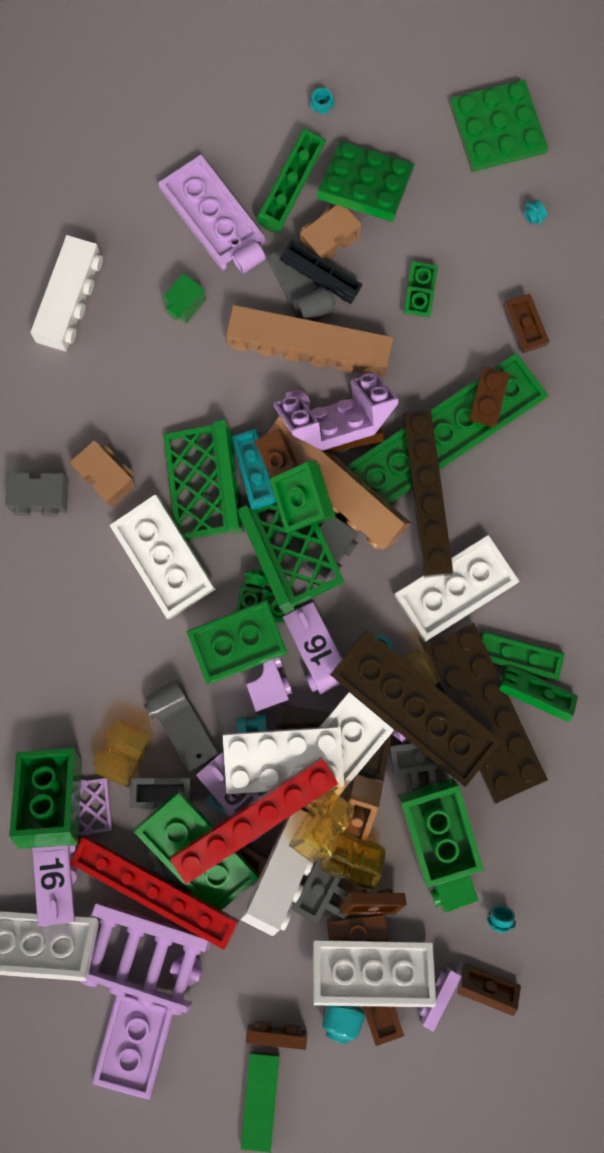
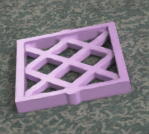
(106, 805)

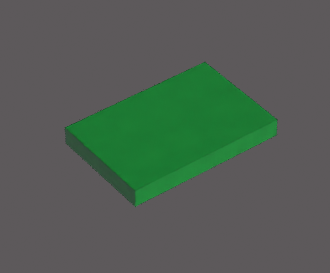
(236, 642)

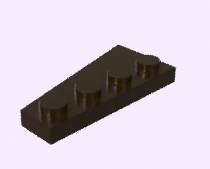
(298, 718)

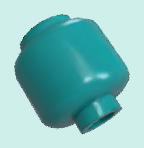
(343, 1022)

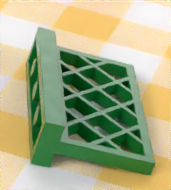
(226, 474)
(272, 564)

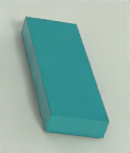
(253, 469)

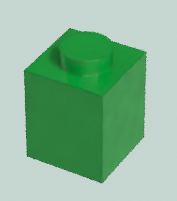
(184, 298)
(454, 894)

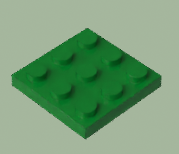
(498, 125)
(365, 181)

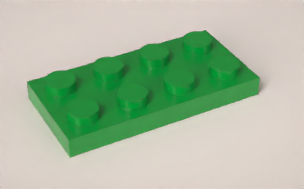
(177, 825)

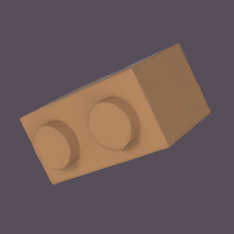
(333, 229)
(109, 479)

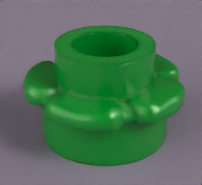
(255, 579)

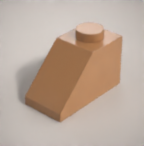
(365, 799)

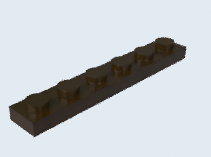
(427, 494)

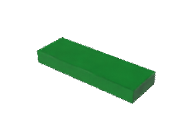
(524, 656)
(260, 1102)

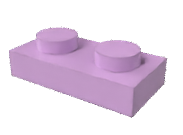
(444, 987)

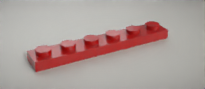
(253, 820)
(155, 892)

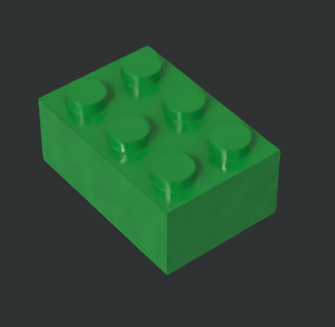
(46, 798)
(440, 832)

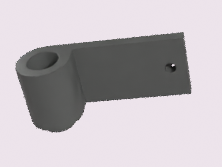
(302, 293)
(181, 725)

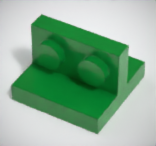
(302, 497)

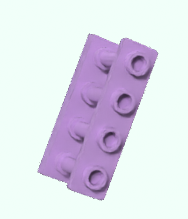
(165, 935)

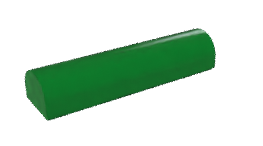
(290, 181)

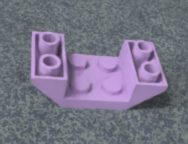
(341, 421)

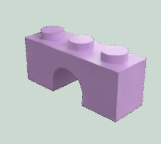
(269, 688)

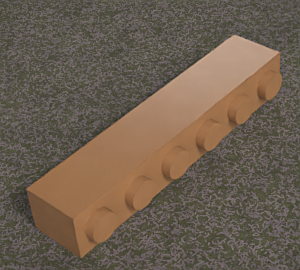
(308, 341)
(350, 494)

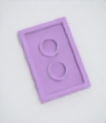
(132, 1047)

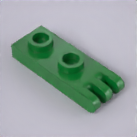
(538, 693)

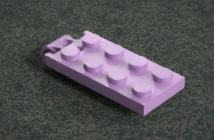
(214, 215)

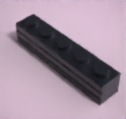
(320, 271)

